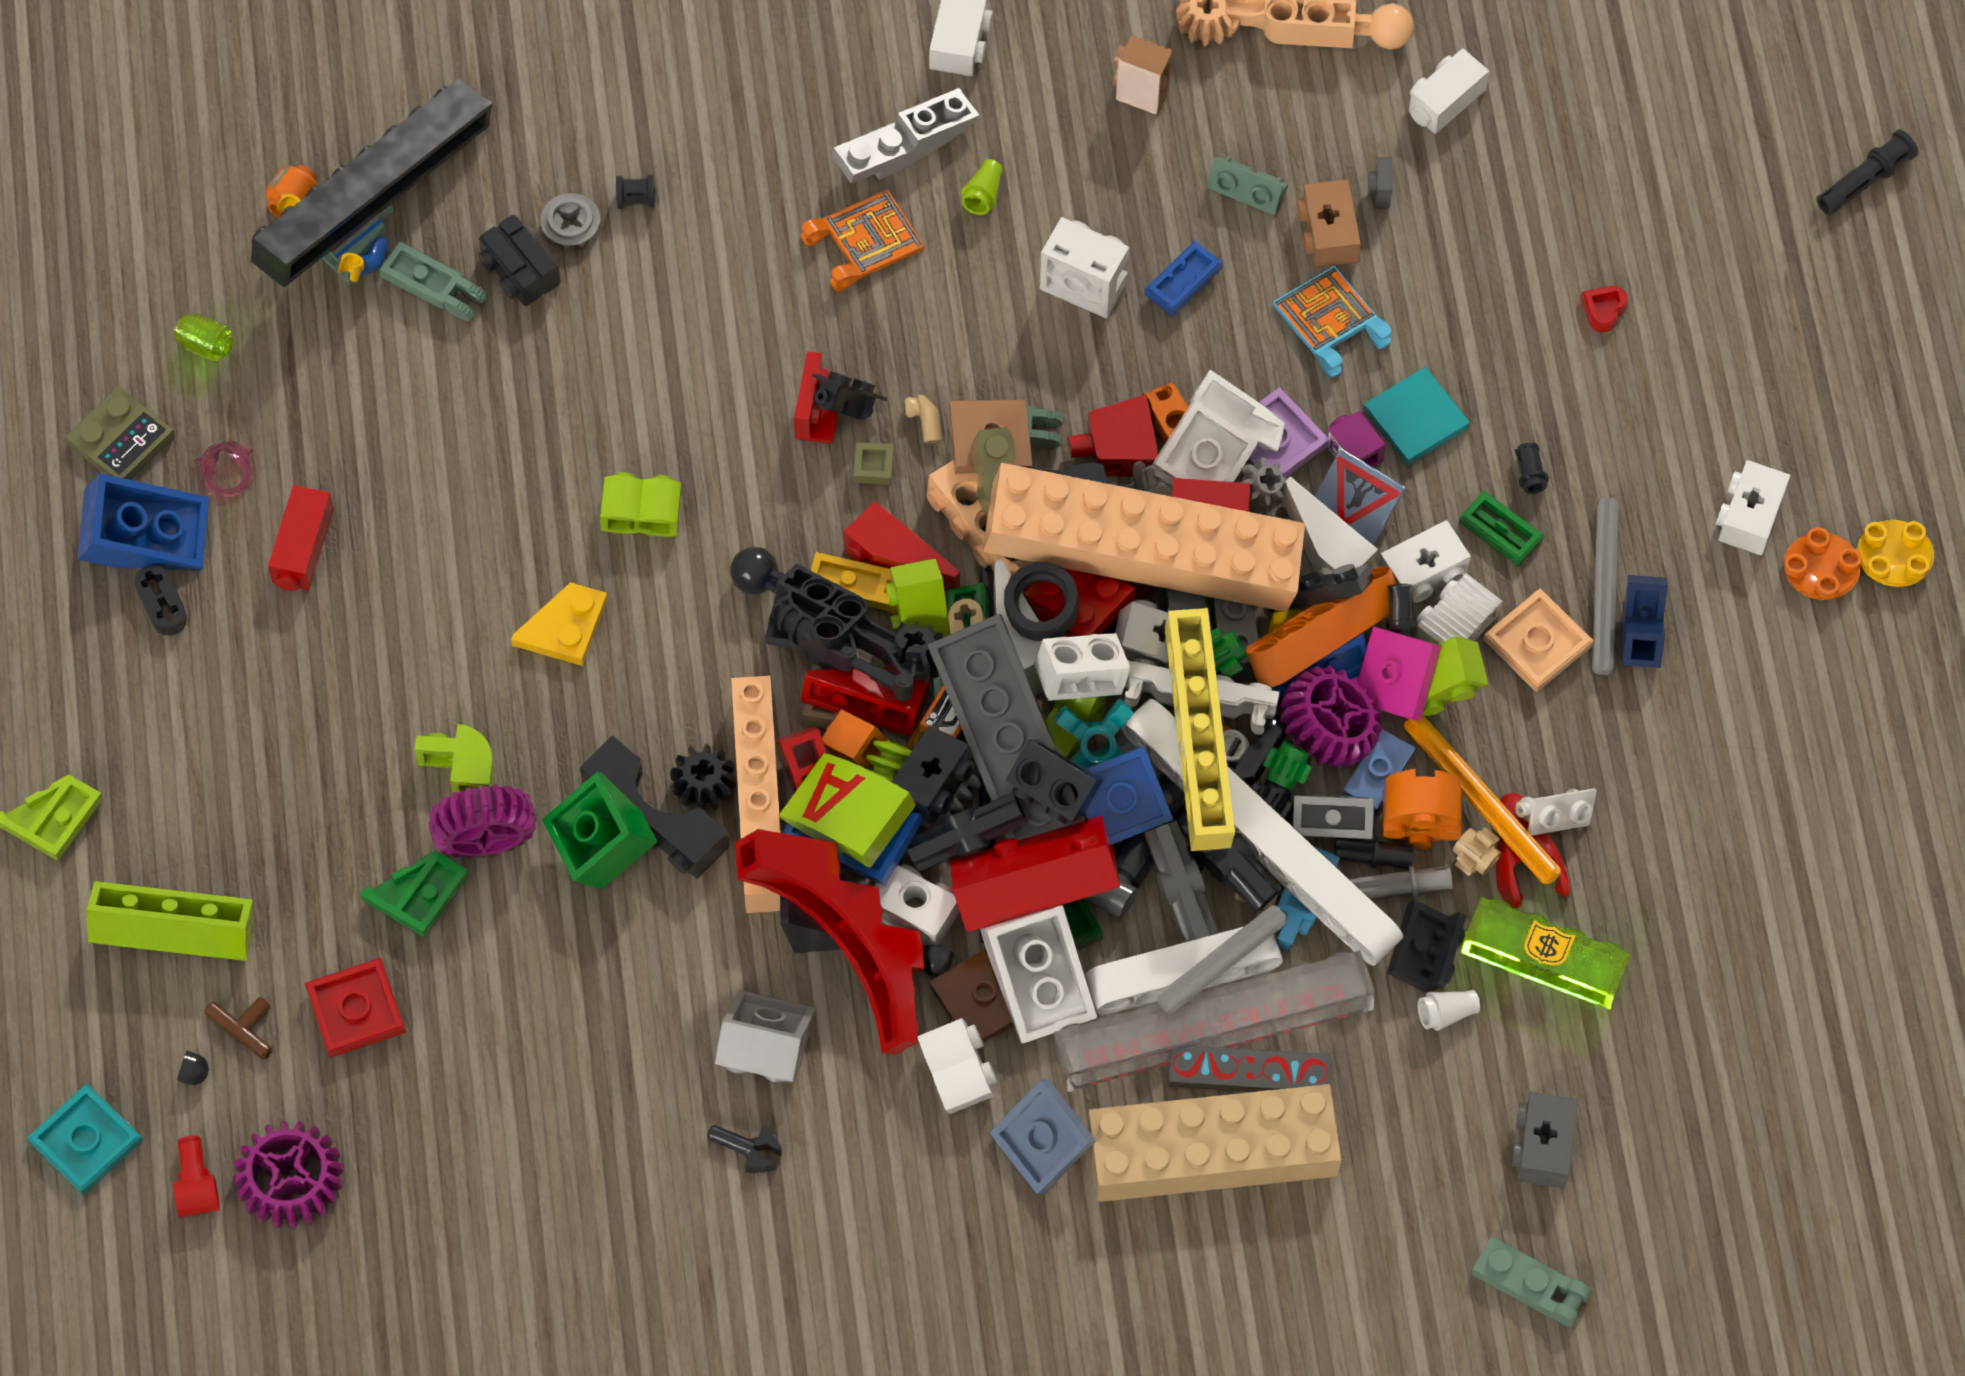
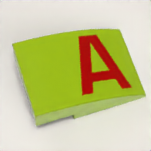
(849, 808)

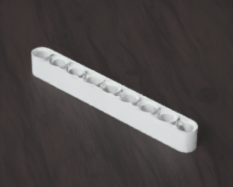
(1277, 846)

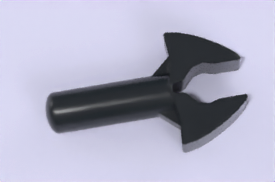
(748, 1147)

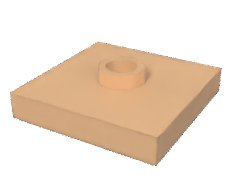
(1538, 640)

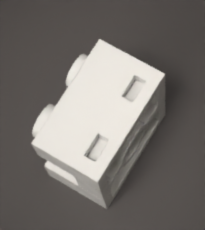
(1084, 267)

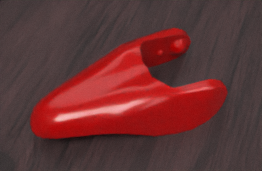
(1508, 860)

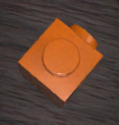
(852, 739)

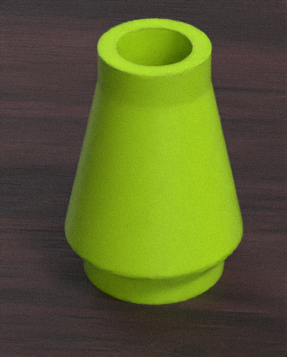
(982, 189)

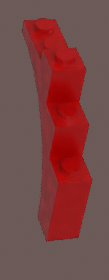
(851, 914)

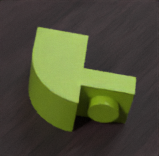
(466, 754)

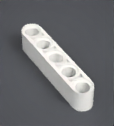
(1142, 977)

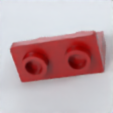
(810, 420)

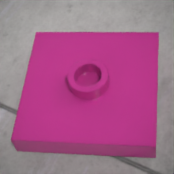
(1398, 672)

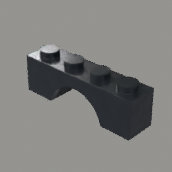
(688, 838)

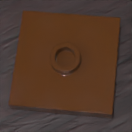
(974, 995)

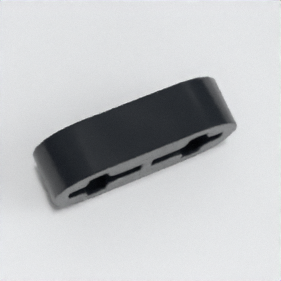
(154, 603)

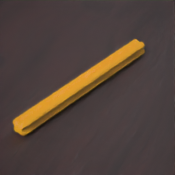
(1484, 800)

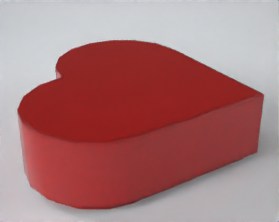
(1604, 306)

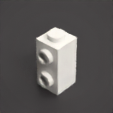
(1447, 91)

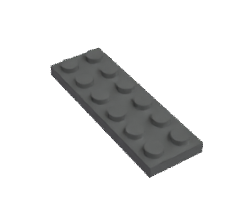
(997, 712)

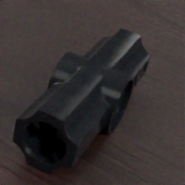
(966, 831)
(1239, 870)

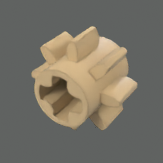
(1477, 851)

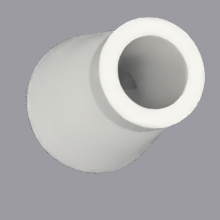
(1445, 1008)

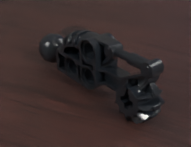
(835, 623)

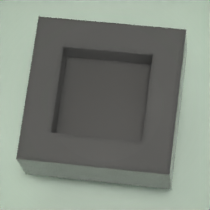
(1381, 182)

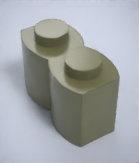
(987, 453)

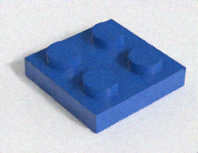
(1128, 796)

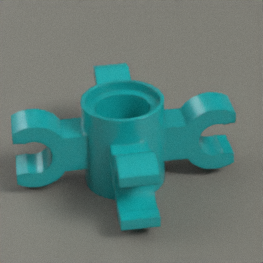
(1109, 726)

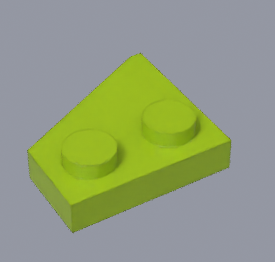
(53, 816)

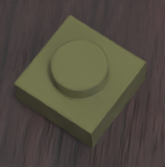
(873, 463)

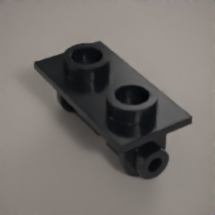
(842, 397)

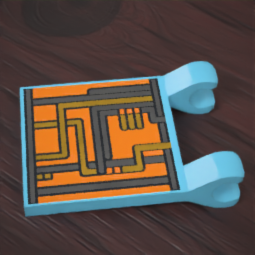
(1328, 313)

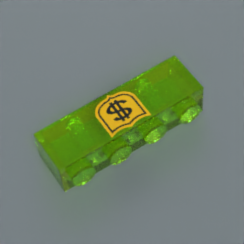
(1545, 952)

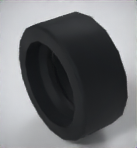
(1036, 573)

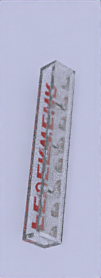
(1215, 1018)

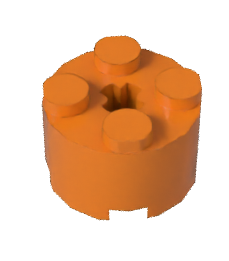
(1422, 808)

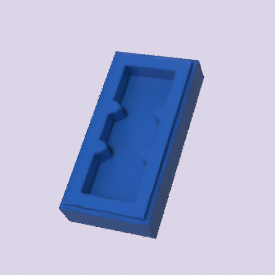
(1183, 278)

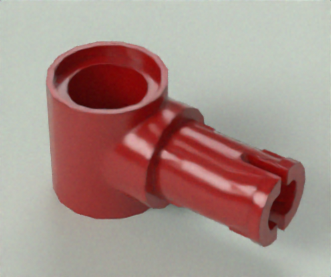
(196, 1188)

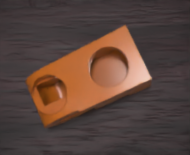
(1165, 409)

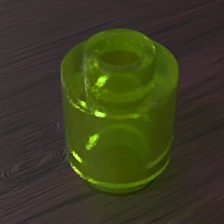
(203, 336)

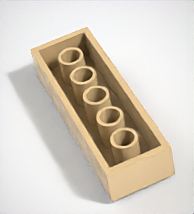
(1214, 1143)

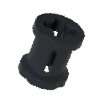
(635, 191)

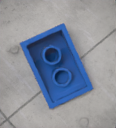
(141, 525)

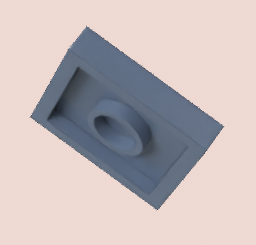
(1042, 1136)

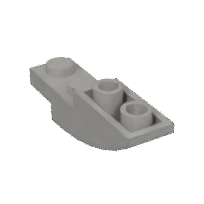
(909, 139)

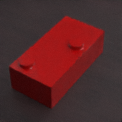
(1034, 873)

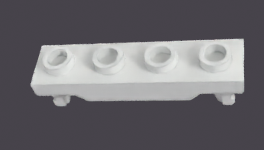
(1233, 697)

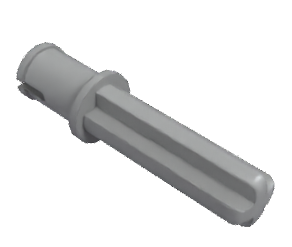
(1405, 882)

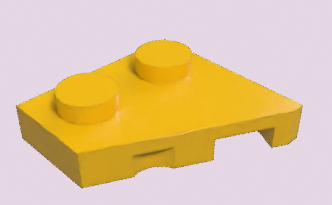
(564, 624)

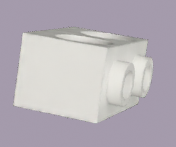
(1082, 666)

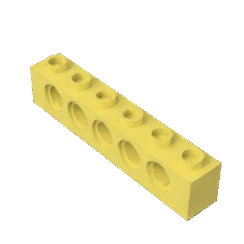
(1199, 729)

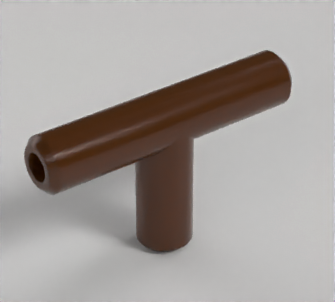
(241, 1027)

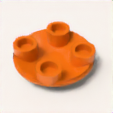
(1822, 565)

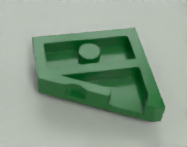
(419, 892)

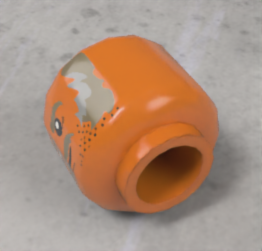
(289, 181)

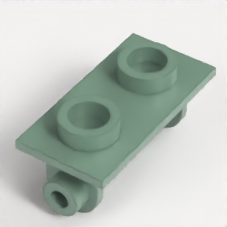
(1246, 186)

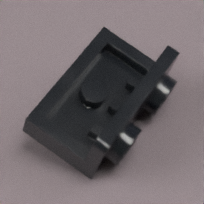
(1427, 947)

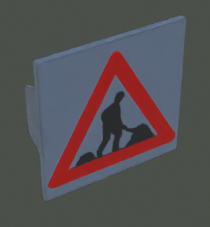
(1359, 495)

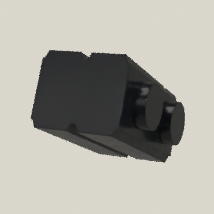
(518, 260)

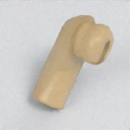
(929, 417)

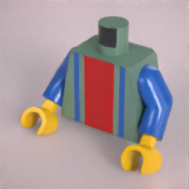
(361, 251)

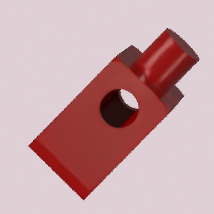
(1118, 437)

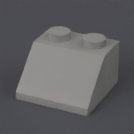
(764, 1036)

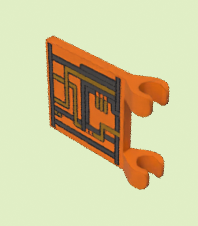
(869, 236)

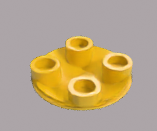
(1896, 552)

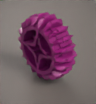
(1338, 708)
(482, 821)
(313, 1191)

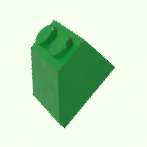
(598, 832)

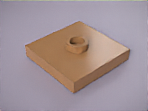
(975, 415)

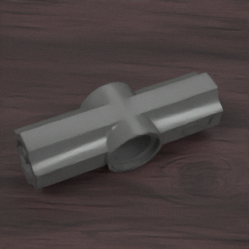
(1180, 882)

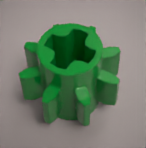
(1227, 652)
(1288, 765)

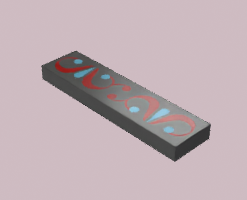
(1246, 1069)

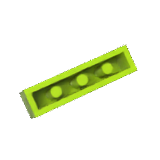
(170, 921)

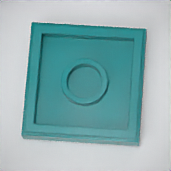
(1416, 416)
(85, 1139)

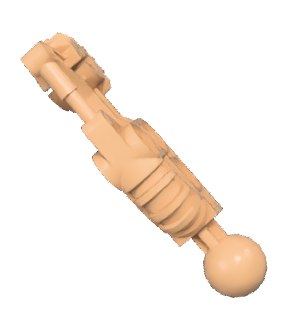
(1388, 26)

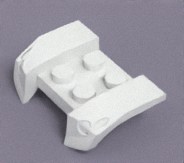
(1217, 434)

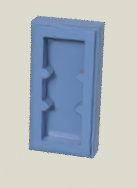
(1385, 759)

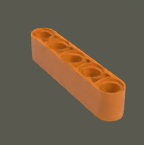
(1319, 631)

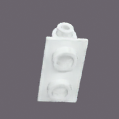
(1557, 811)

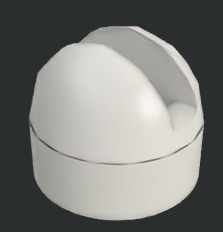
(1231, 740)

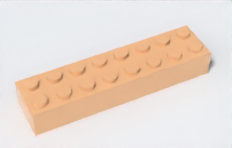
(1144, 537)

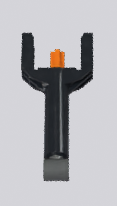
(1134, 855)

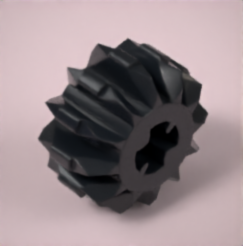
(689, 773)

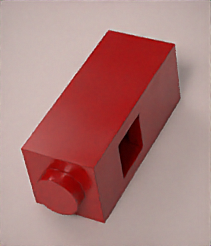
(300, 538)

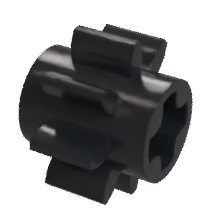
(1276, 797)

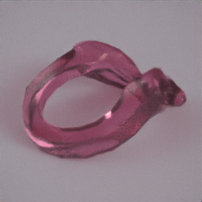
(209, 460)

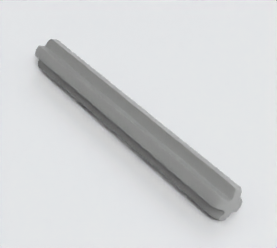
(1605, 586)

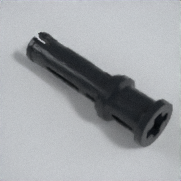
(1879, 164)

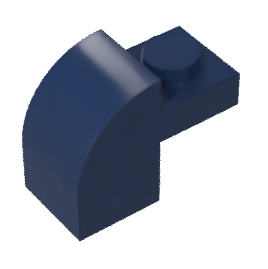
(1643, 621)

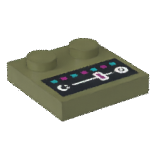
(120, 435)

